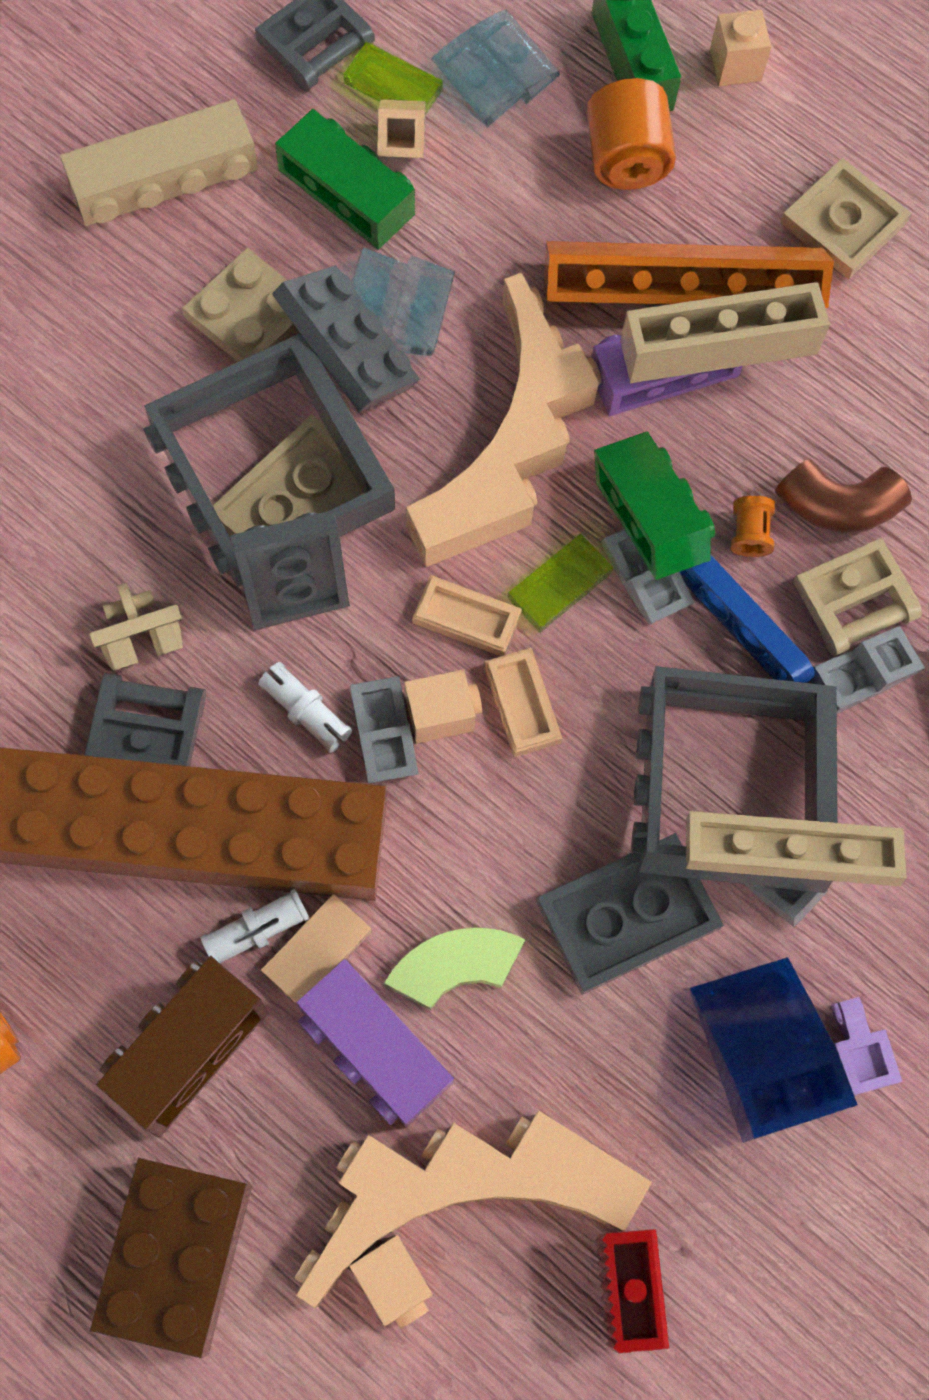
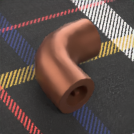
(843, 506)

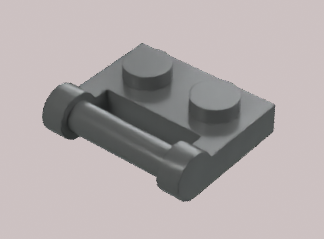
(302, 27)
(143, 736)

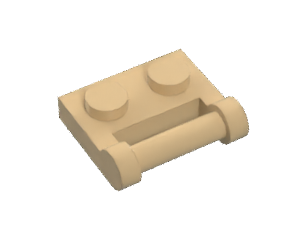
(850, 582)

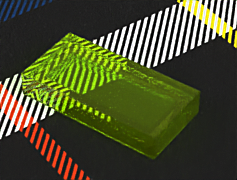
(391, 78)
(560, 582)

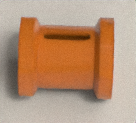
(753, 526)

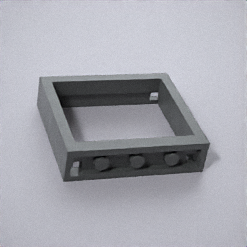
(238, 382)
(741, 695)

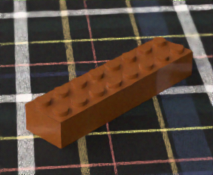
(191, 823)

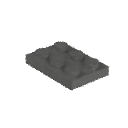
(346, 337)
(292, 569)
(625, 919)

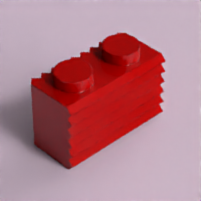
(633, 1291)

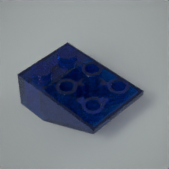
(771, 1050)

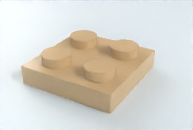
(845, 217)
(240, 308)

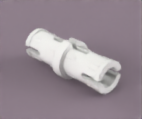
(305, 707)
(255, 927)

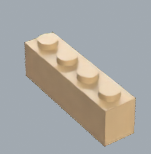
(160, 162)
(724, 332)

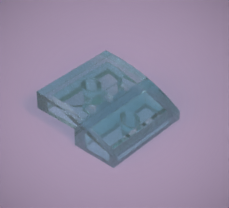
(495, 66)
(405, 298)

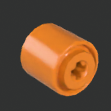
(631, 134)

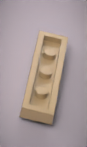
(795, 848)

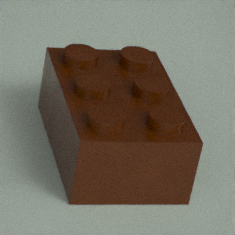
(182, 1045)
(171, 1258)

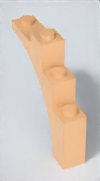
(495, 490)
(546, 1167)

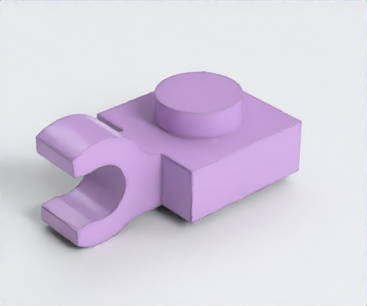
(864, 1054)

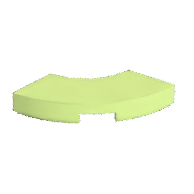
(453, 961)

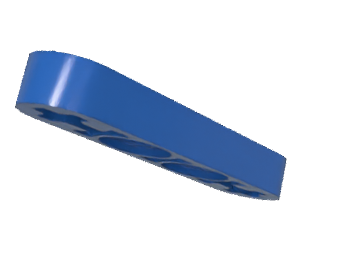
(748, 622)

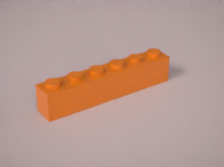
(676, 271)

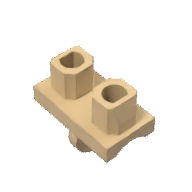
(116, 639)

